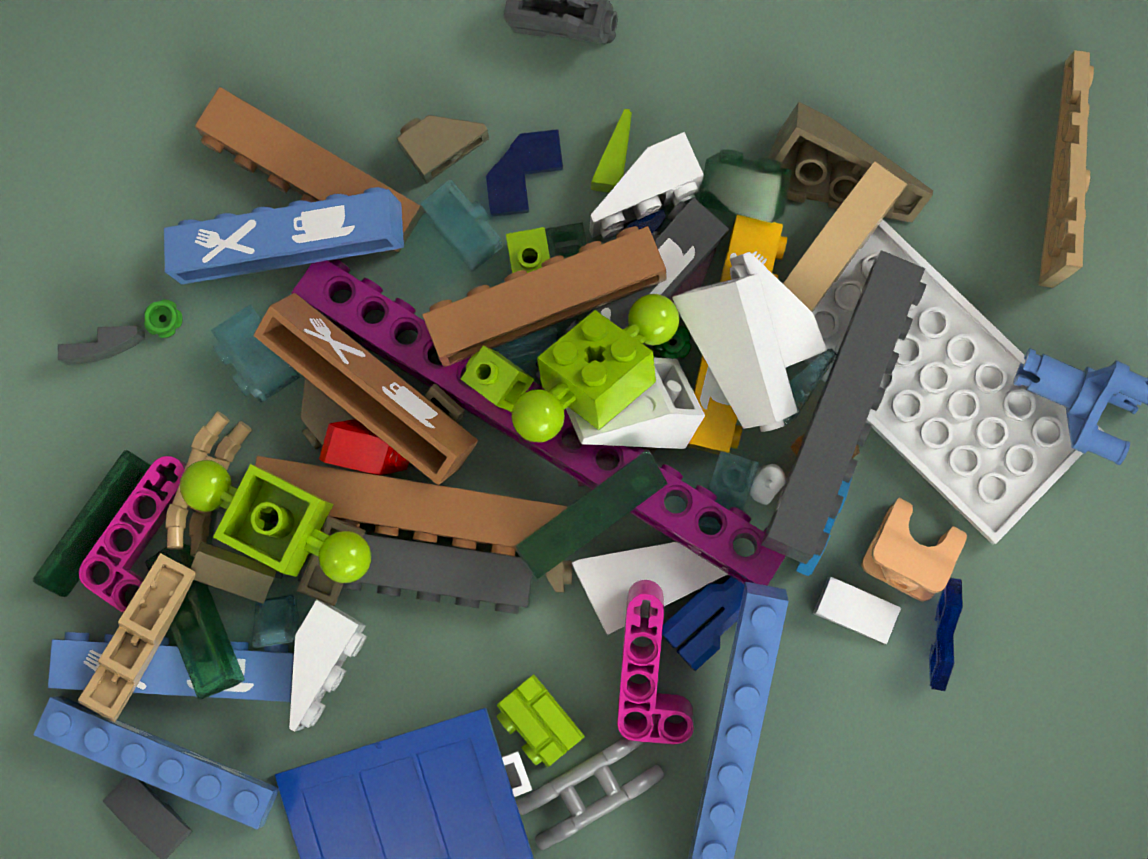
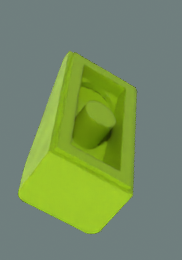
(614, 158)

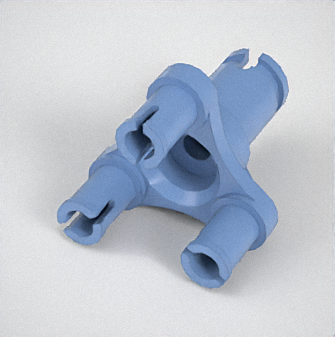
(1085, 398)

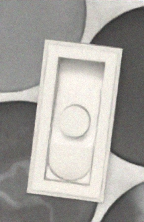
(856, 610)

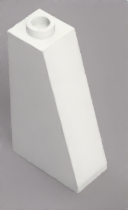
(740, 348)
(611, 575)

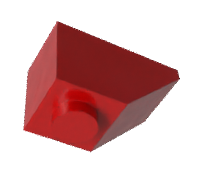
(358, 448)

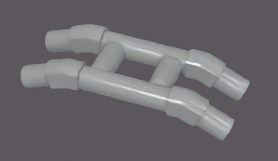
(584, 815)

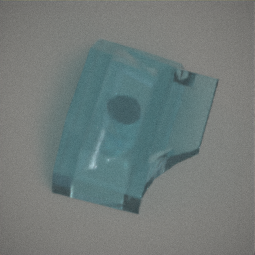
(529, 347)

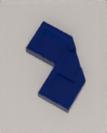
(527, 155)
(942, 652)

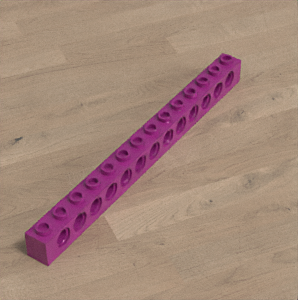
(328, 277)

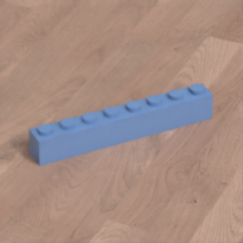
(739, 722)

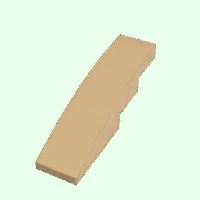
(844, 235)
(137, 637)

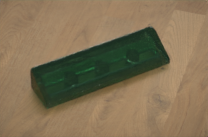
(591, 514)
(62, 566)
(202, 635)

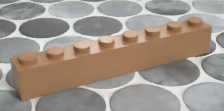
(418, 506)

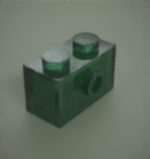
(745, 186)

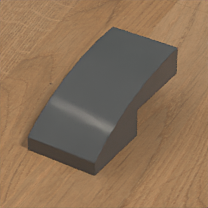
(109, 343)
(147, 816)

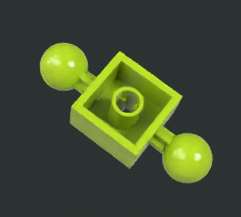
(596, 369)
(301, 516)

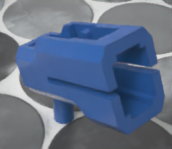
(696, 612)

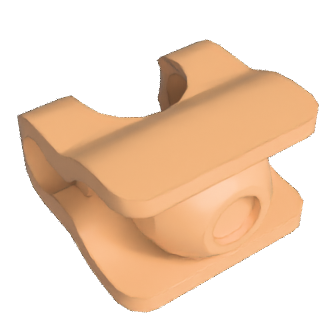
(907, 564)

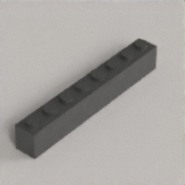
(843, 409)
(436, 572)

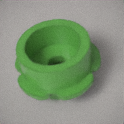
(153, 314)

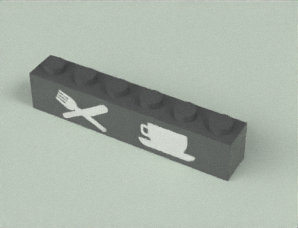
(683, 248)

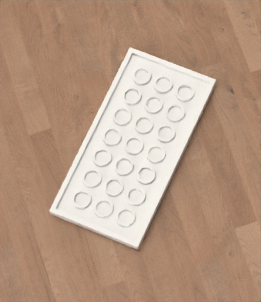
(954, 398)

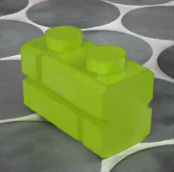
(539, 721)

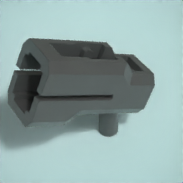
(569, 19)

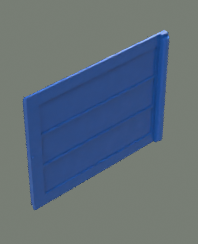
(409, 798)

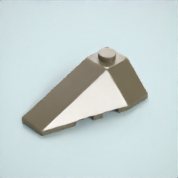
(832, 160)

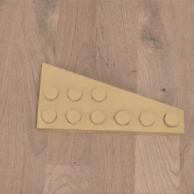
(1069, 179)

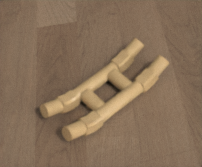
(224, 454)

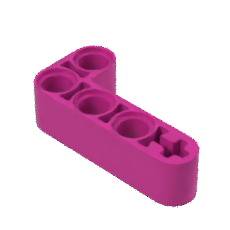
(142, 530)
(645, 661)

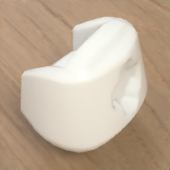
(767, 483)

